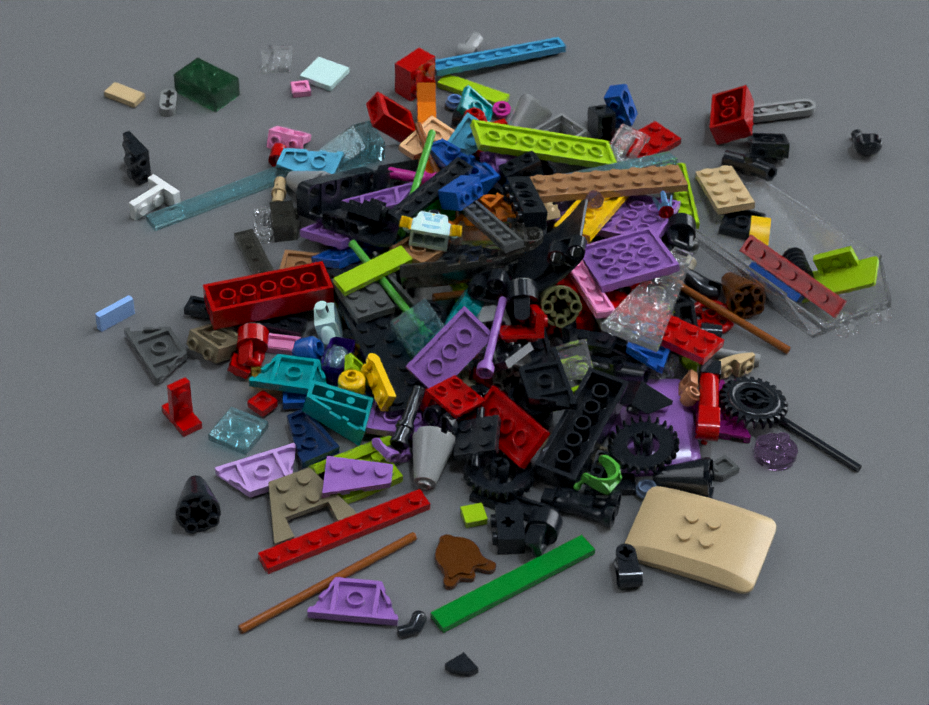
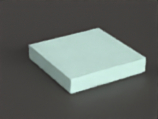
(324, 73)

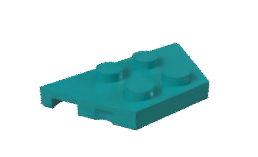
(289, 374)

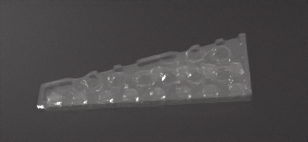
(648, 308)

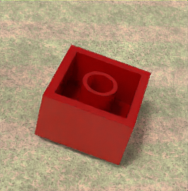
(414, 69)

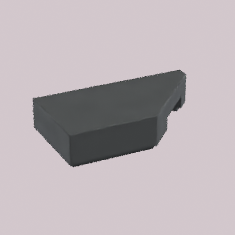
(724, 468)

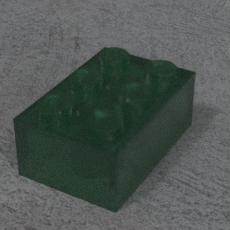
(206, 84)

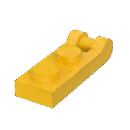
(378, 382)

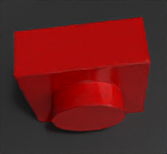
(237, 369)
(262, 403)

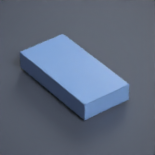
(115, 313)

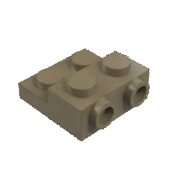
(211, 343)

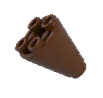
(742, 295)

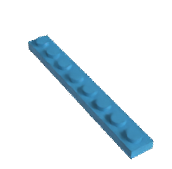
(499, 56)

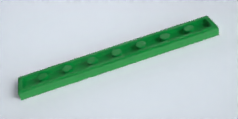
(512, 583)

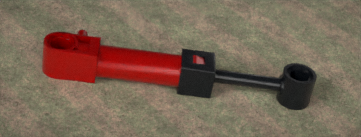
(708, 404)

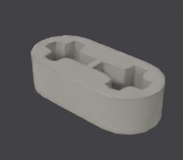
(170, 102)

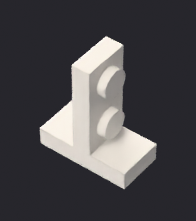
(158, 193)

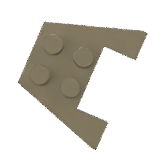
(297, 496)

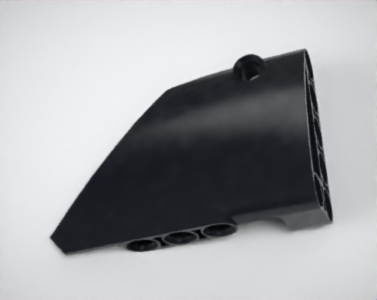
(323, 196)

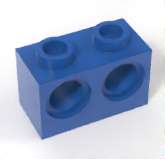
(621, 102)

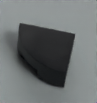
(461, 665)

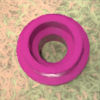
(501, 113)

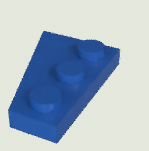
(791, 293)

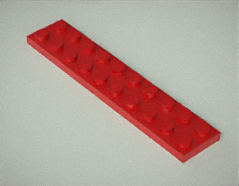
(679, 336)

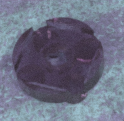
(781, 442)

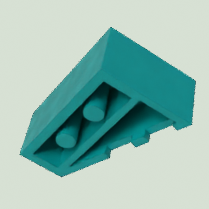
(338, 409)

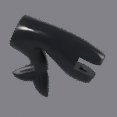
(701, 284)

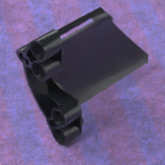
(546, 264)

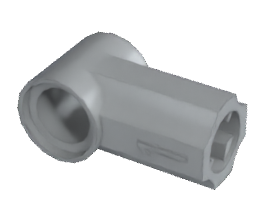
(470, 45)

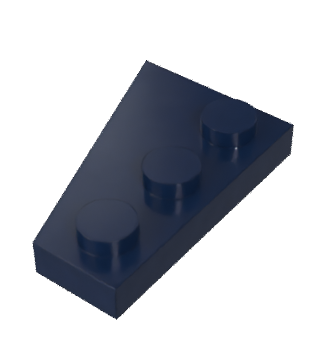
(310, 438)

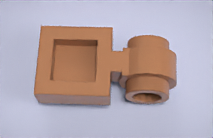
(688, 389)

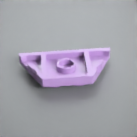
(254, 472)

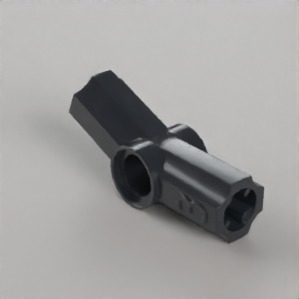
(749, 165)

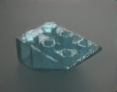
(360, 146)
(416, 327)

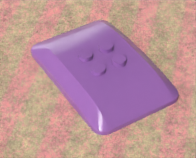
(676, 415)

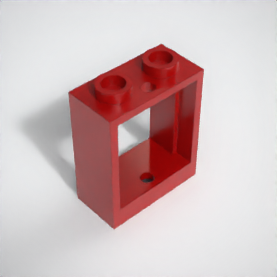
(390, 117)

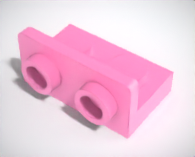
(288, 137)

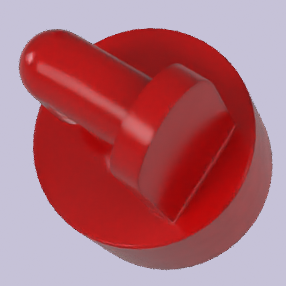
(252, 340)

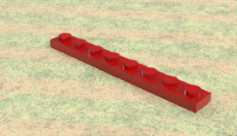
(343, 531)

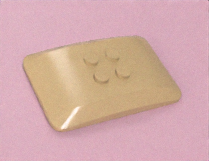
(701, 538)

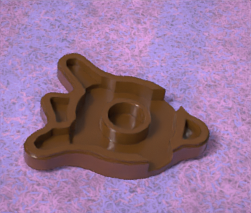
(459, 560)

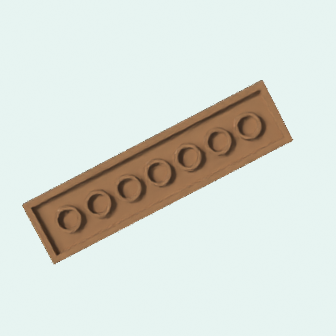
(610, 183)

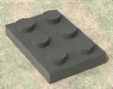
(367, 302)

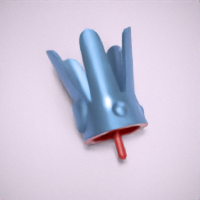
(665, 208)

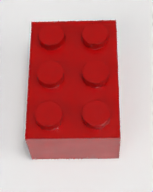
(731, 115)

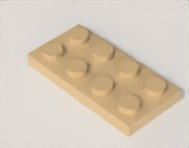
(724, 190)

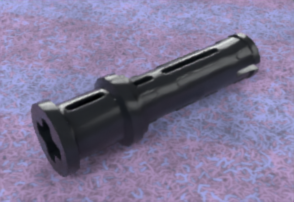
(405, 426)

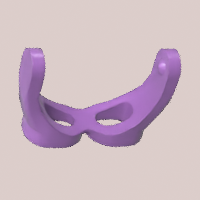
(388, 453)

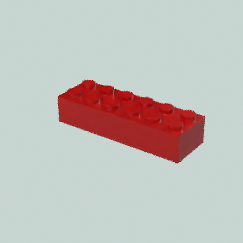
(267, 295)

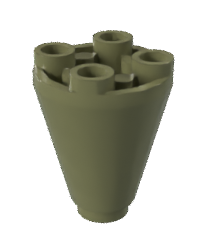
(560, 305)

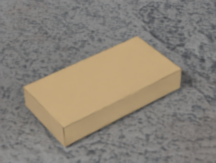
(124, 94)

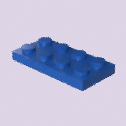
(341, 258)

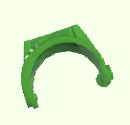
(603, 485)

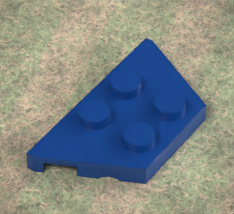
(652, 359)

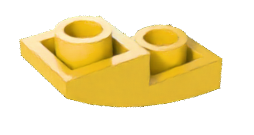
(760, 228)

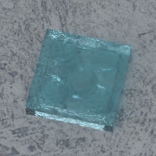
(238, 430)

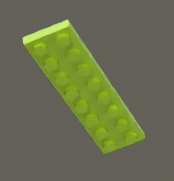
(545, 144)

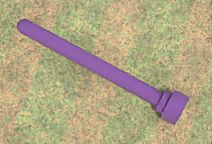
(486, 368)

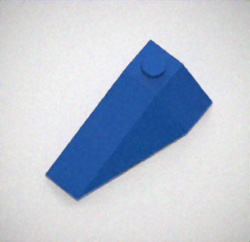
(445, 152)

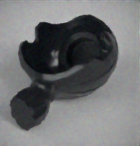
(865, 143)

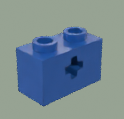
(460, 192)

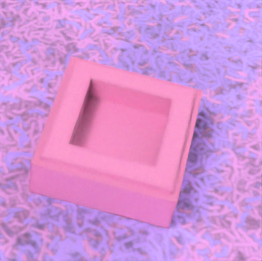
(300, 88)

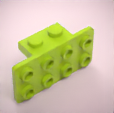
(844, 272)

